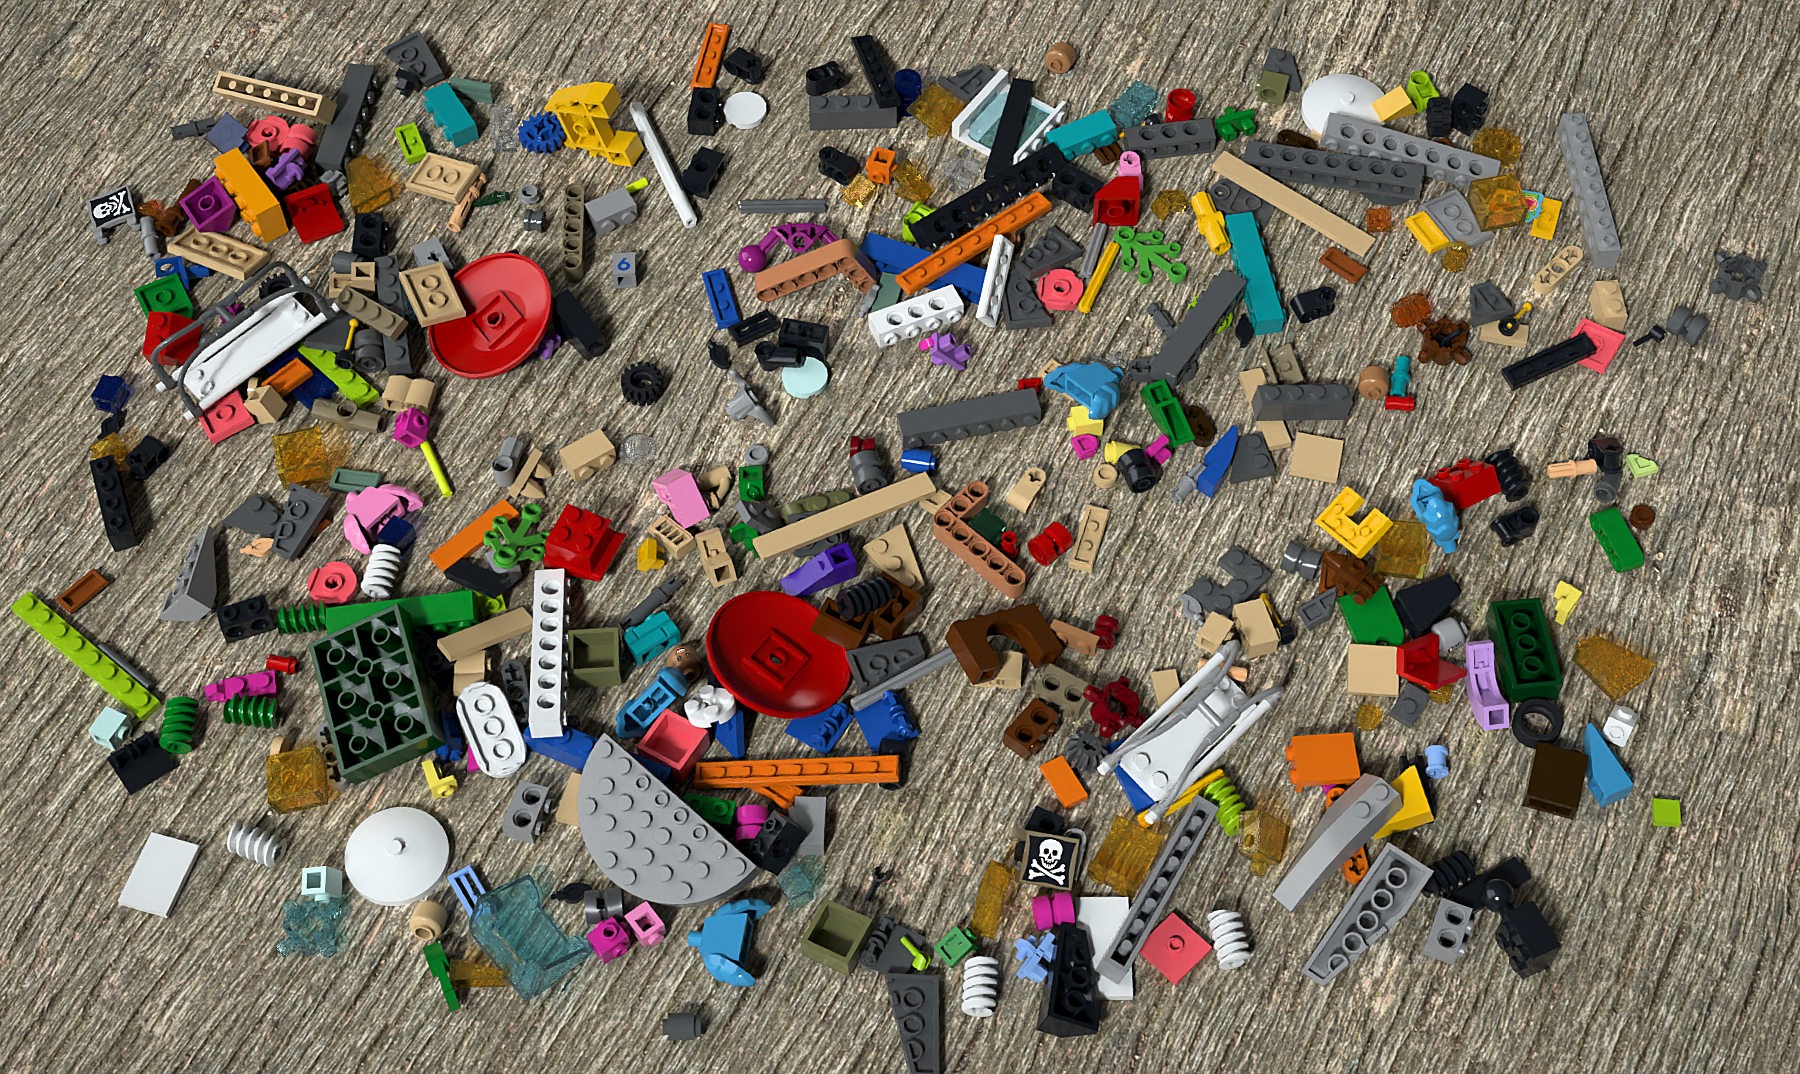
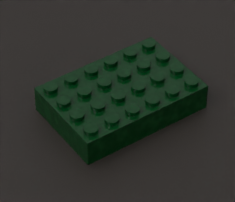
(376, 694)

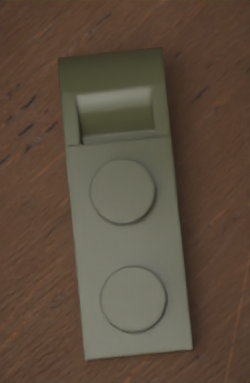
(816, 503)

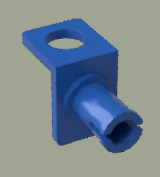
(186, 273)

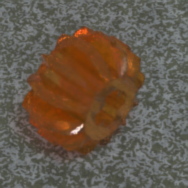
(1410, 310)

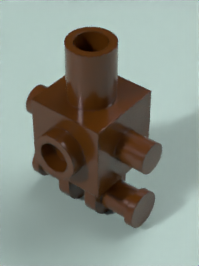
(1354, 576)

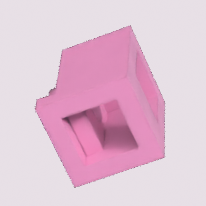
(642, 918)

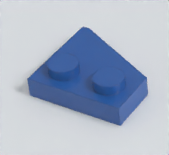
(730, 734)

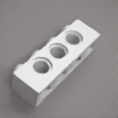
(916, 316)

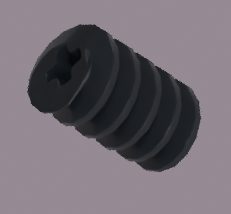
(1509, 474)
(863, 597)
(1448, 872)

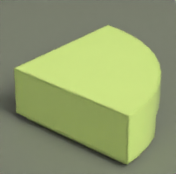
(1640, 466)

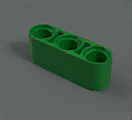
(1616, 540)

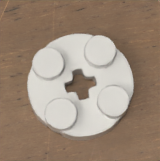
(710, 706)

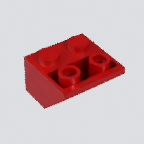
(1466, 482)

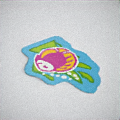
(1534, 200)

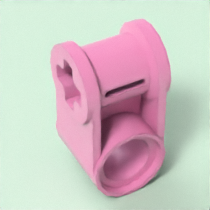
(1131, 166)

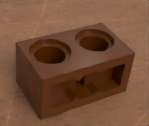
(1026, 726)

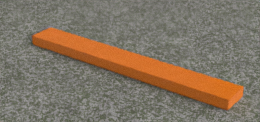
(972, 243)
(797, 772)

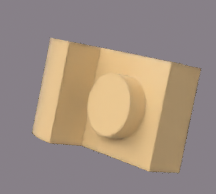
(361, 280)
(715, 558)

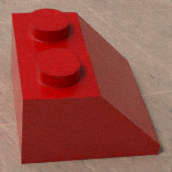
(1118, 202)
(163, 325)

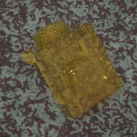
(858, 191)
(1167, 202)

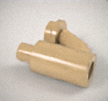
(713, 478)

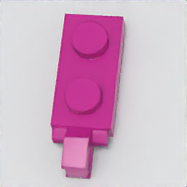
(258, 684)

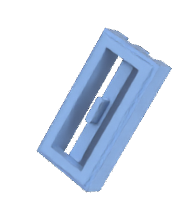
(460, 874)

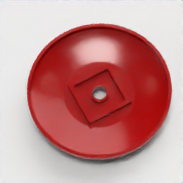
(490, 288)
(775, 625)

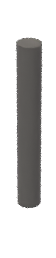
(126, 666)

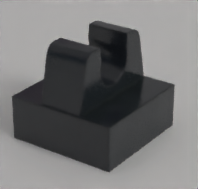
(407, 82)

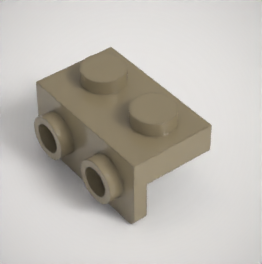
(1282, 366)

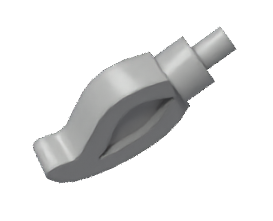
(868, 300)
(1191, 609)

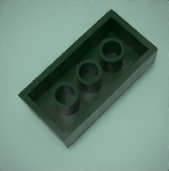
(1523, 650)

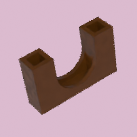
(1021, 624)

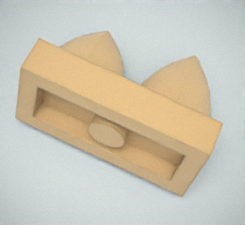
(526, 485)

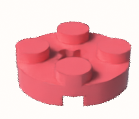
(272, 124)
(1060, 300)
(339, 595)

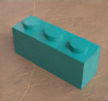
(450, 115)
(1083, 135)

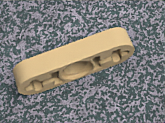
(1561, 261)

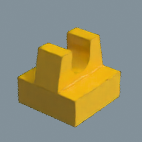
(647, 555)

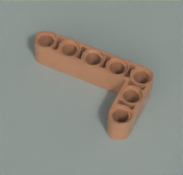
(814, 267)
(974, 543)

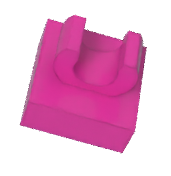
(1158, 450)

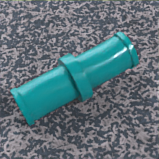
(1400, 377)

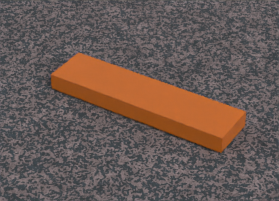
(710, 56)
(472, 536)

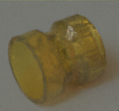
(1455, 257)

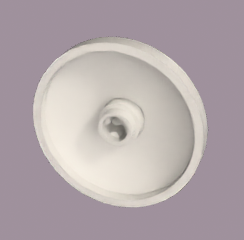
(1341, 95)
(397, 856)

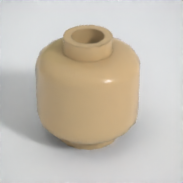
(428, 920)

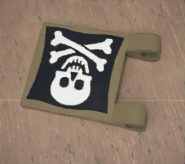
(1046, 859)

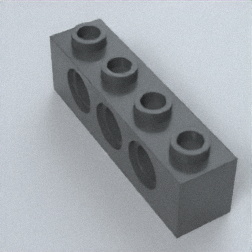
(1170, 139)

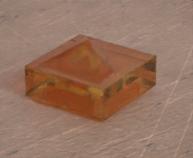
(149, 209)
(1377, 220)

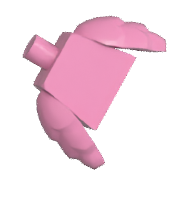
(373, 509)

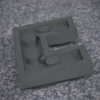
(1247, 580)

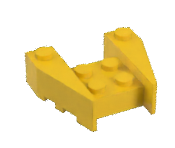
(584, 118)

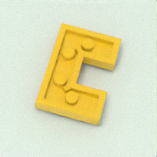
(1545, 224)
(1354, 537)

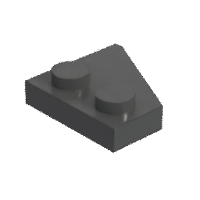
(1251, 459)
(759, 516)

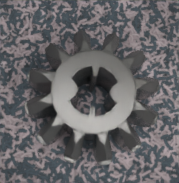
(1085, 751)

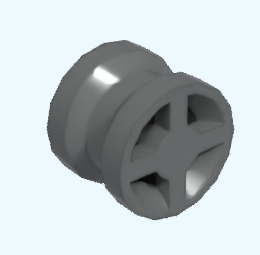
(534, 220)

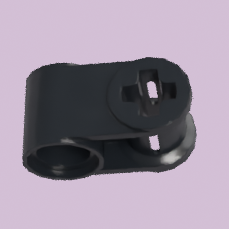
(744, 66)
(823, 79)
(839, 166)
(1311, 306)
(1606, 454)
(149, 455)
(1512, 528)

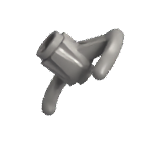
(745, 402)

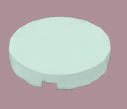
(807, 380)

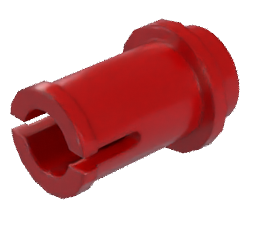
(1399, 403)
(1009, 545)
(290, 665)

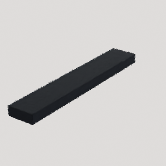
(875, 72)
(1009, 127)

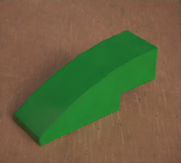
(1167, 413)

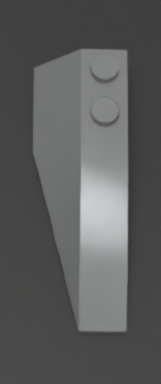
(1337, 837)
(1369, 913)

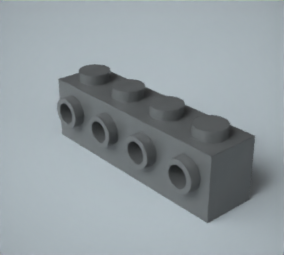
(849, 113)
(1301, 402)

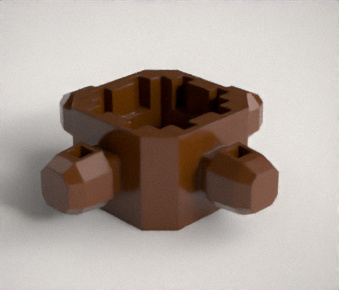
(1443, 356)

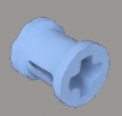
(1437, 761)

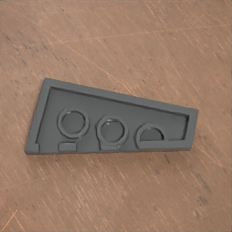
(916, 1015)

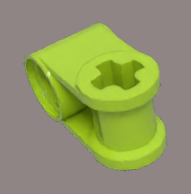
(1420, 90)
(917, 212)

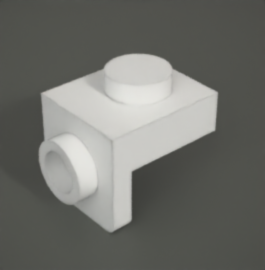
(1619, 725)

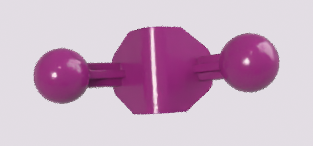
(754, 258)

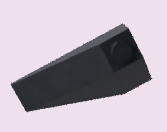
(1069, 993)

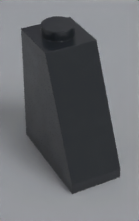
(577, 326)
(1426, 604)

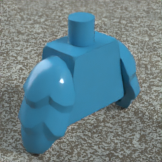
(1089, 385)
(1437, 514)
(640, 712)
(727, 940)

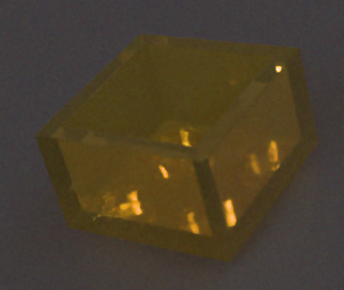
(1497, 202)
(301, 457)
(1402, 551)
(297, 780)

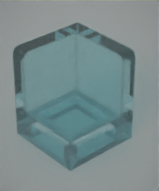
(796, 888)

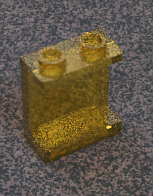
(1125, 857)

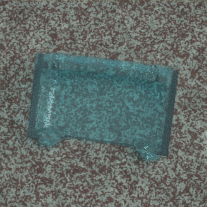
(524, 938)

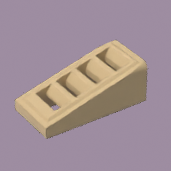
(678, 550)

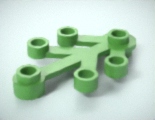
(1149, 252)
(506, 556)

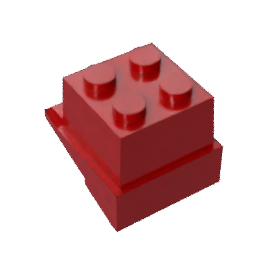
(582, 544)

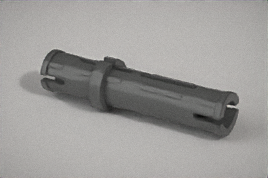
(648, 605)

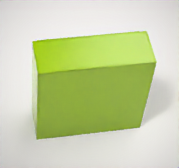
(1666, 812)

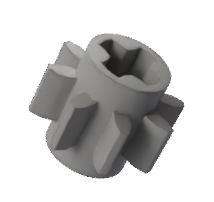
(335, 182)

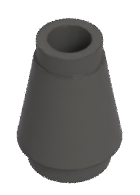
(1607, 487)

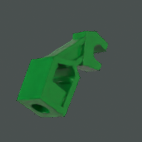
(439, 968)

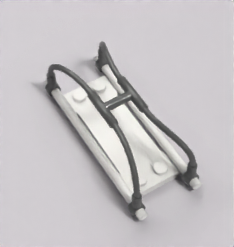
(248, 353)

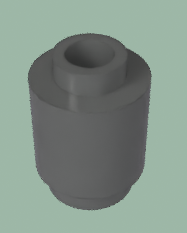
(342, 261)
(682, 1026)

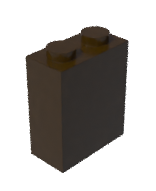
(1555, 780)

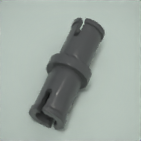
(192, 128)

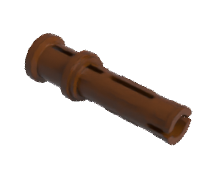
(175, 214)

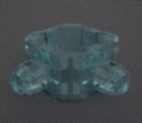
(321, 940)

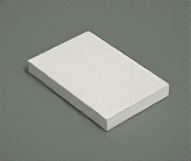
(159, 875)

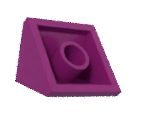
(209, 207)

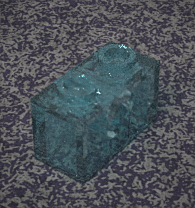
(1133, 105)

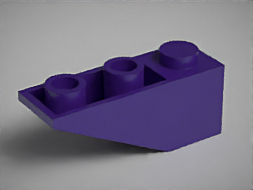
(821, 572)

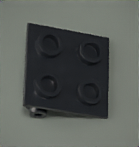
(140, 762)

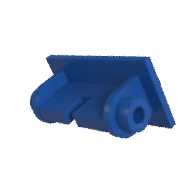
(453, 746)

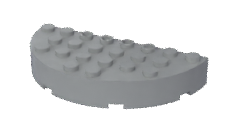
(651, 837)

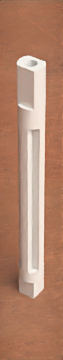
(663, 164)

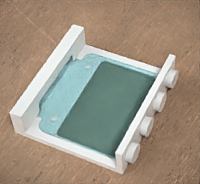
(980, 120)

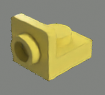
(1568, 601)
(439, 786)

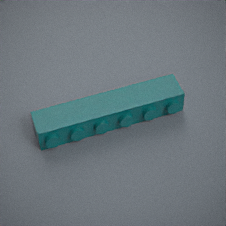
(1253, 266)

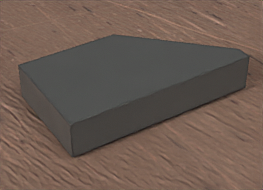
(1318, 609)

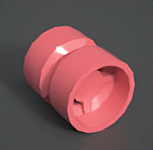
(301, 138)

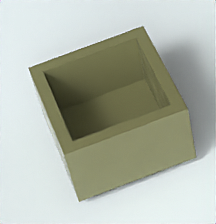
(594, 657)
(837, 937)

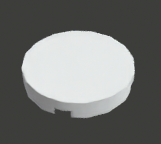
(745, 110)

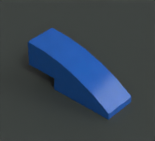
(1217, 463)

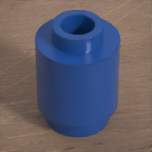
(918, 461)

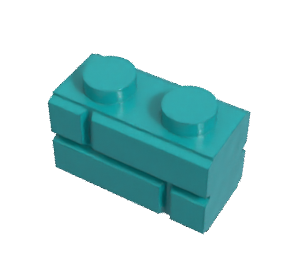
(651, 638)

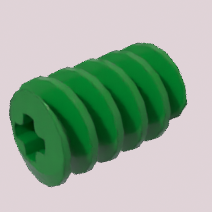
(301, 618)
(252, 712)
(179, 724)

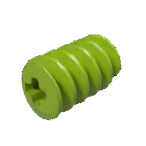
(1228, 810)

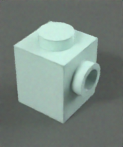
(111, 728)
(322, 883)

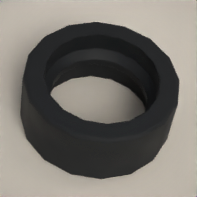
(1541, 707)

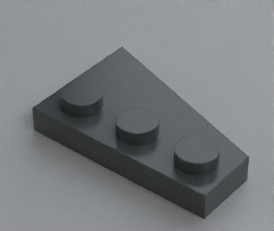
(415, 57)
(1047, 255)
(1020, 305)
(299, 521)
(882, 661)

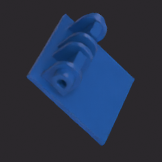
(886, 719)
(822, 729)

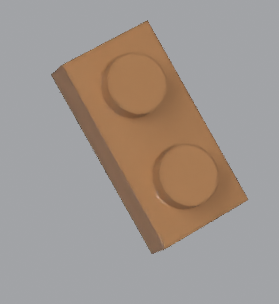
(1075, 638)

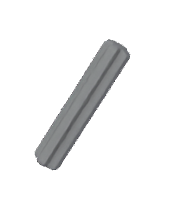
(1093, 250)

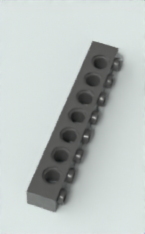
(1336, 170)

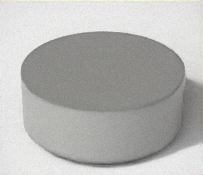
(756, 456)

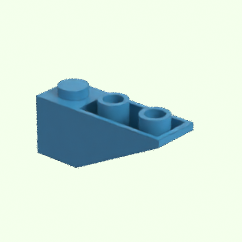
(1604, 773)

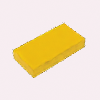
(1427, 232)

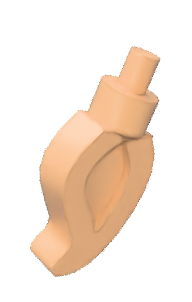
(259, 547)

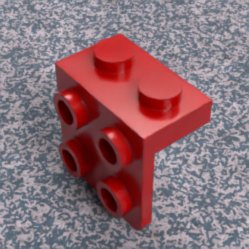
(313, 213)
(1420, 663)

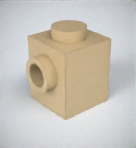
(265, 404)
(1215, 632)

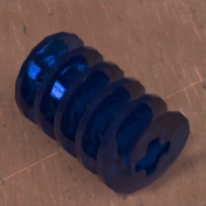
(909, 88)

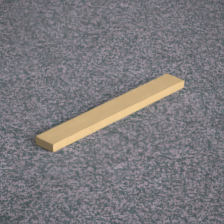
(1293, 204)
(844, 516)

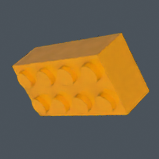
(250, 195)

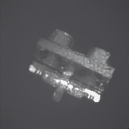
(957, 170)
(1115, 361)

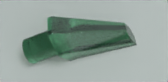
(493, 198)

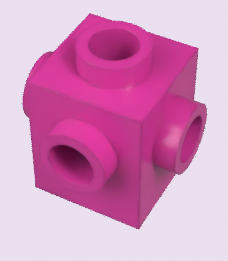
(411, 427)
(609, 939)

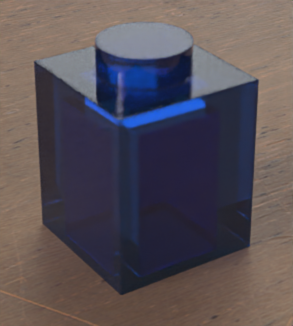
(110, 394)
(397, 534)

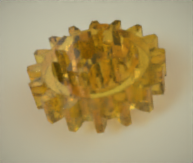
(1497, 145)

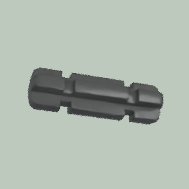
(1161, 319)

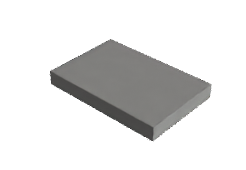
(1456, 219)

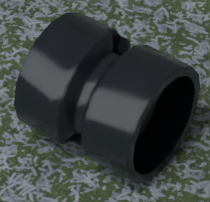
(1137, 470)

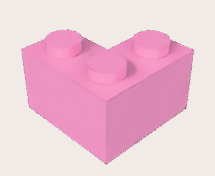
(682, 495)

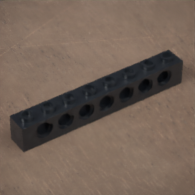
(924, 229)

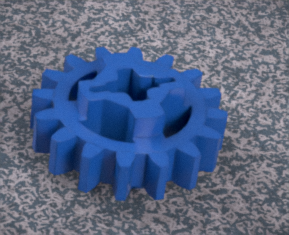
(541, 133)

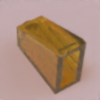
(367, 186)
(1611, 666)
(993, 899)

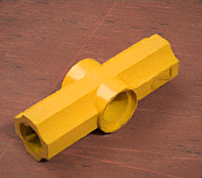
(1210, 223)

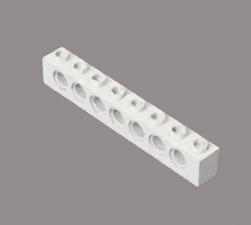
(549, 654)

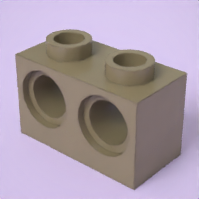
(1067, 687)

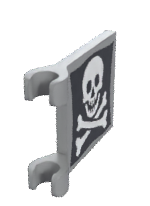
(112, 210)

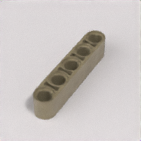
(574, 233)

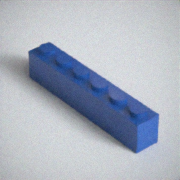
(897, 256)
(575, 748)

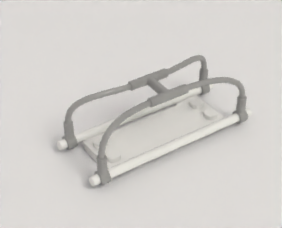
(1165, 757)

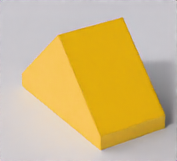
(1394, 105)

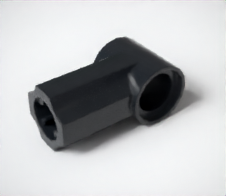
(772, 357)
(894, 747)

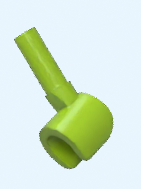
(921, 959)

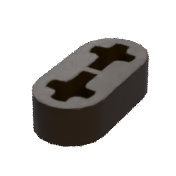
(1295, 140)
(1202, 424)

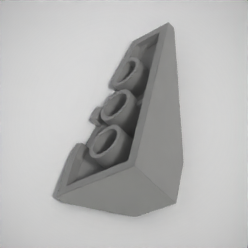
(196, 583)

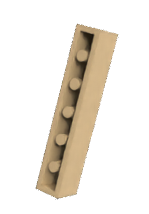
(275, 97)

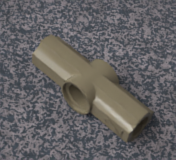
(348, 415)

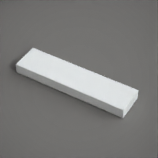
(995, 281)

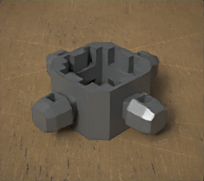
(1733, 289)

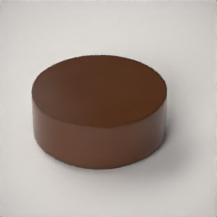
(1642, 517)

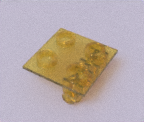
(935, 110)

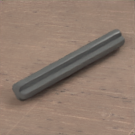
(782, 206)

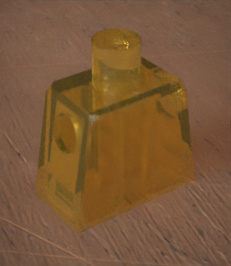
(1261, 840)

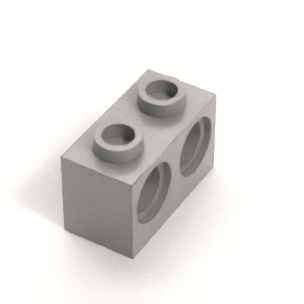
(521, 811)
(1444, 930)

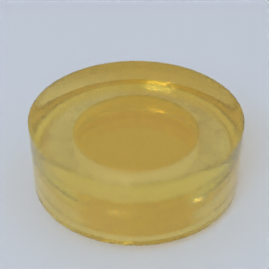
(1368, 717)

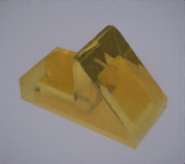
(912, 184)

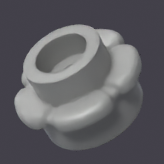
(529, 195)

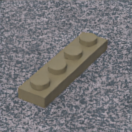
(370, 313)

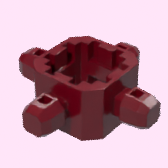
(1111, 721)

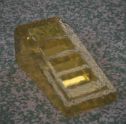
(472, 975)

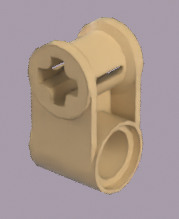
(1027, 491)

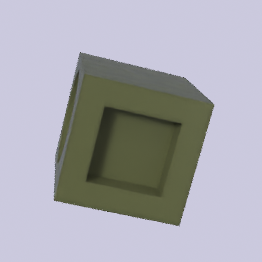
(1272, 87)

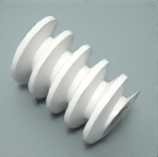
(381, 571)
(256, 845)
(1228, 939)
(978, 986)

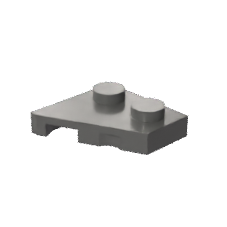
(1283, 63)
(968, 82)
(1487, 304)
(255, 517)

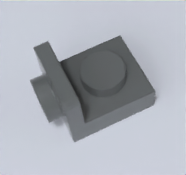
(1410, 705)

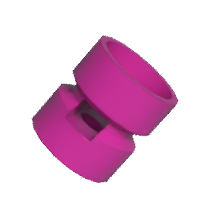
(749, 822)
(1052, 911)

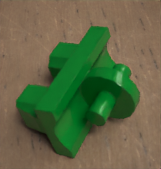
(1233, 122)

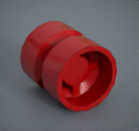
(1179, 105)
(1048, 545)

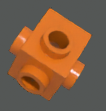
(881, 165)

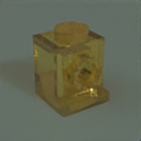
(107, 446)

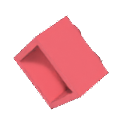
(674, 744)

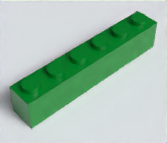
(428, 612)

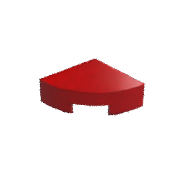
(1030, 383)

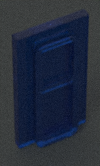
(314, 387)

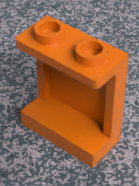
(1322, 760)

